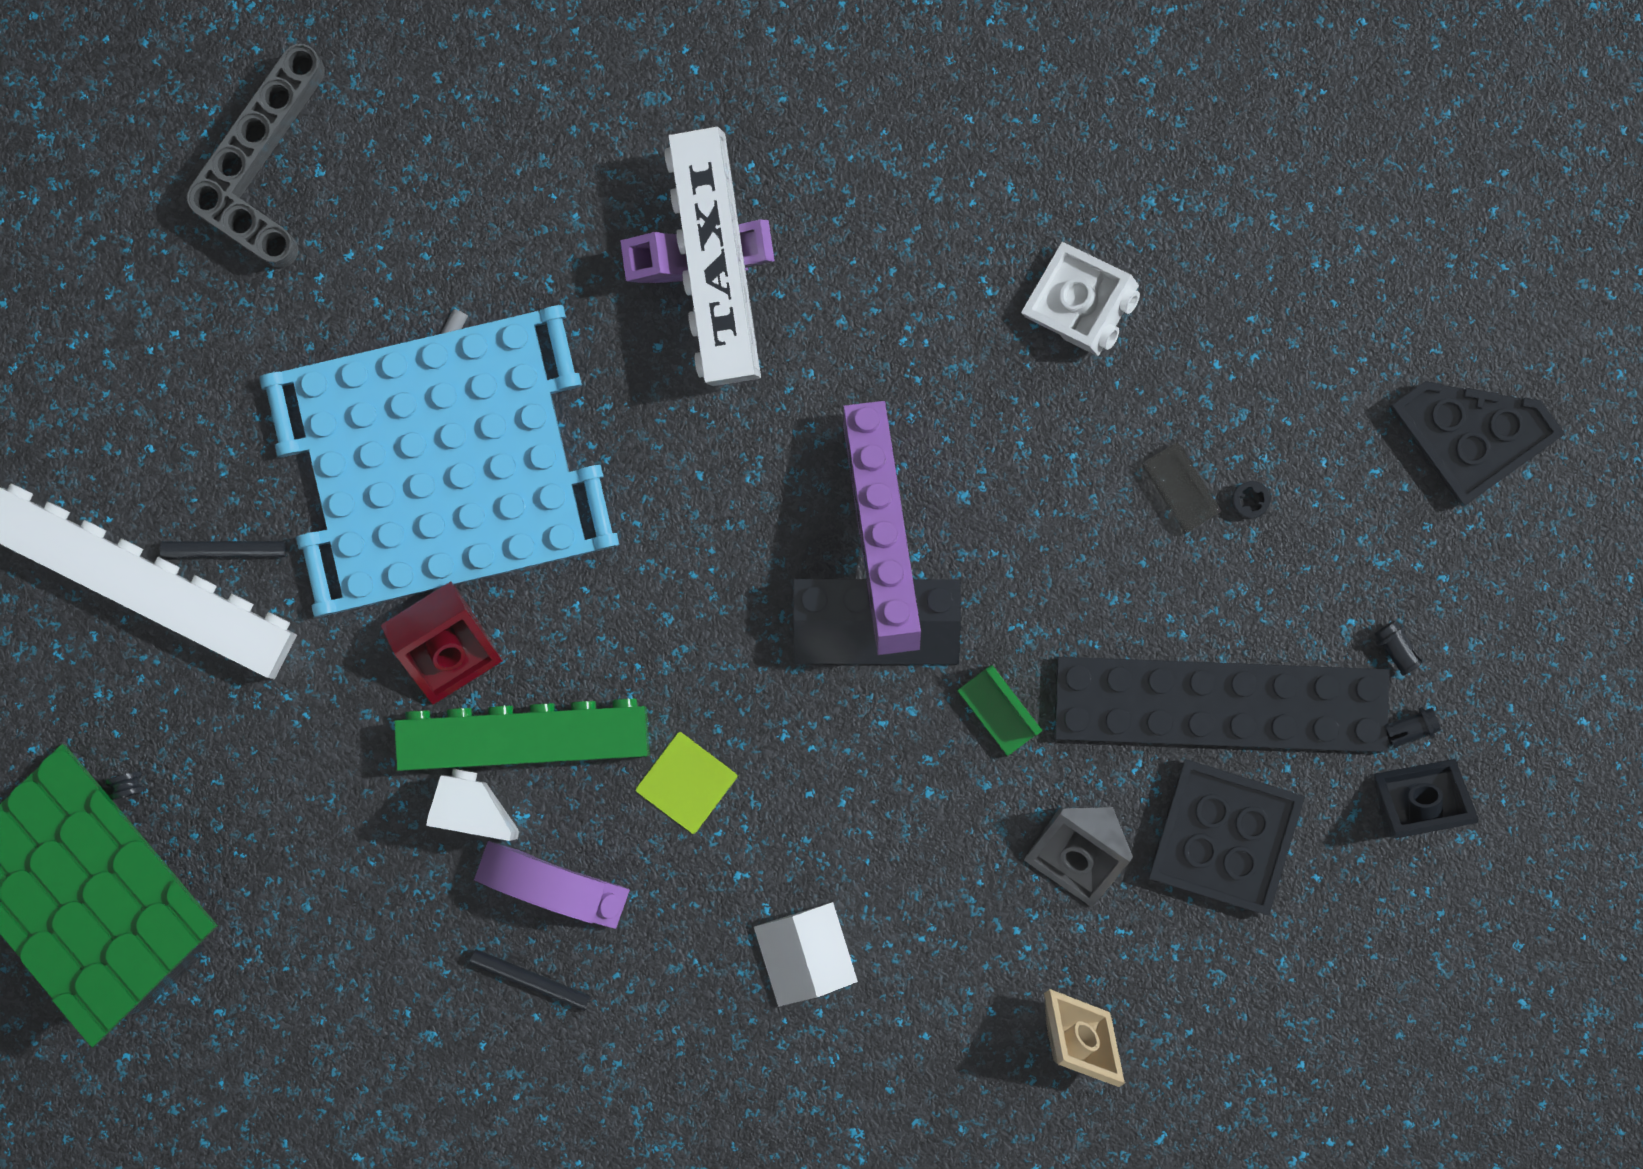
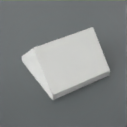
(805, 954)

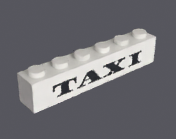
(713, 256)

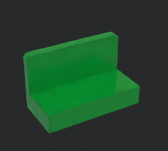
(999, 710)

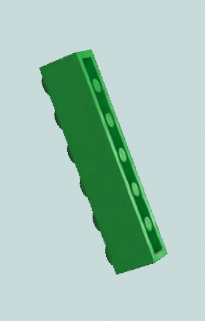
(521, 737)

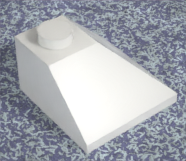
(469, 808)

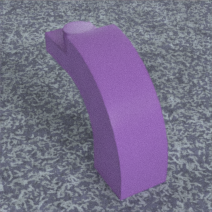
(658, 259)
(551, 886)

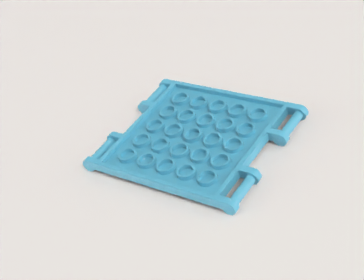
(439, 461)

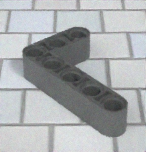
(254, 156)

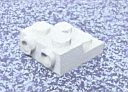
(1082, 299)

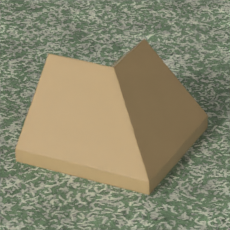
(1082, 1038)

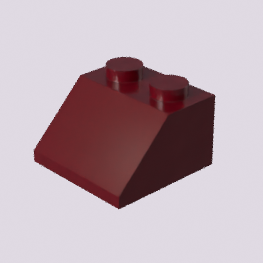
(441, 643)

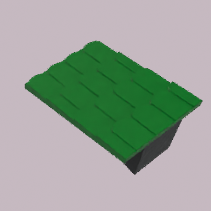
(91, 900)

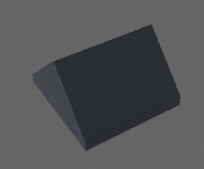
(1423, 799)

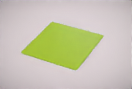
(686, 782)

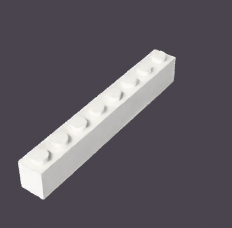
(142, 585)

